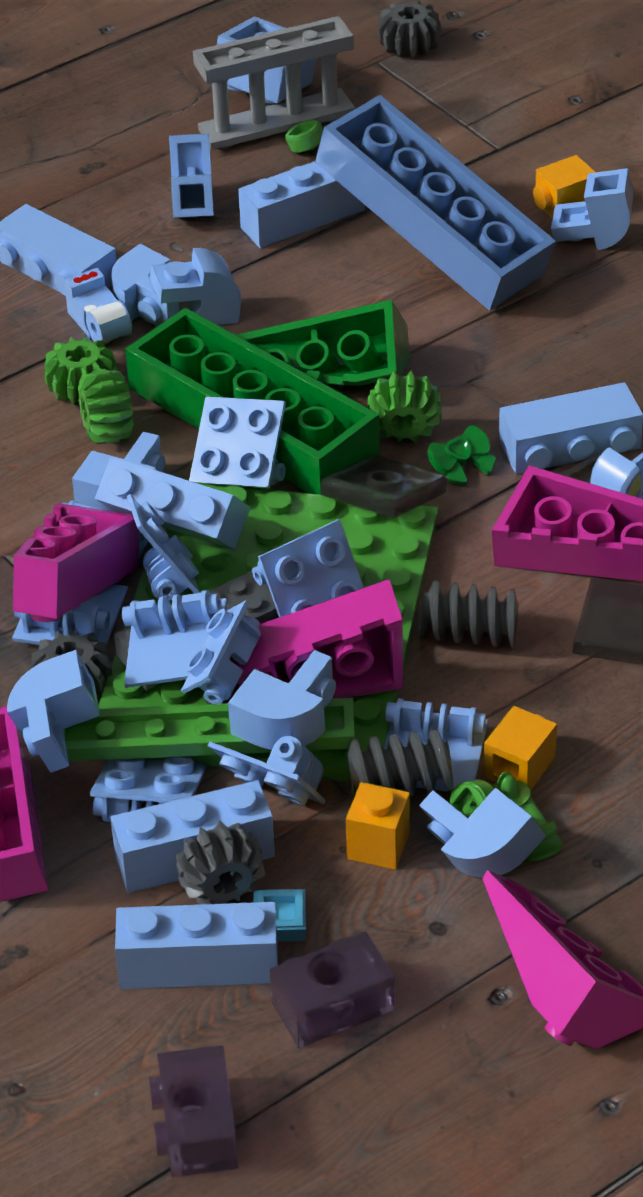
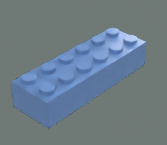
(434, 202)

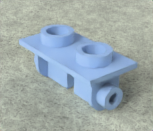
(228, 637)

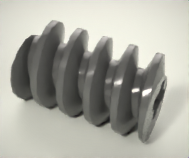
(469, 614)
(401, 763)

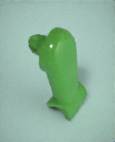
(521, 795)

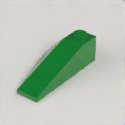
(341, 346)

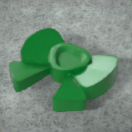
(470, 446)

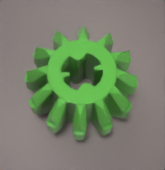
(71, 361)
(105, 406)
(405, 406)

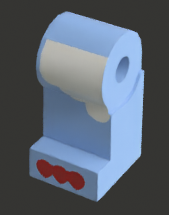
(96, 307)

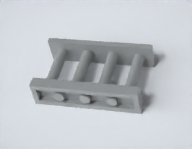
(268, 51)

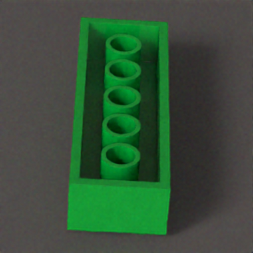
(198, 359)

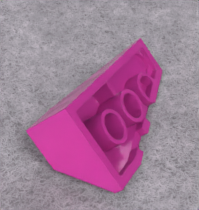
(563, 972)

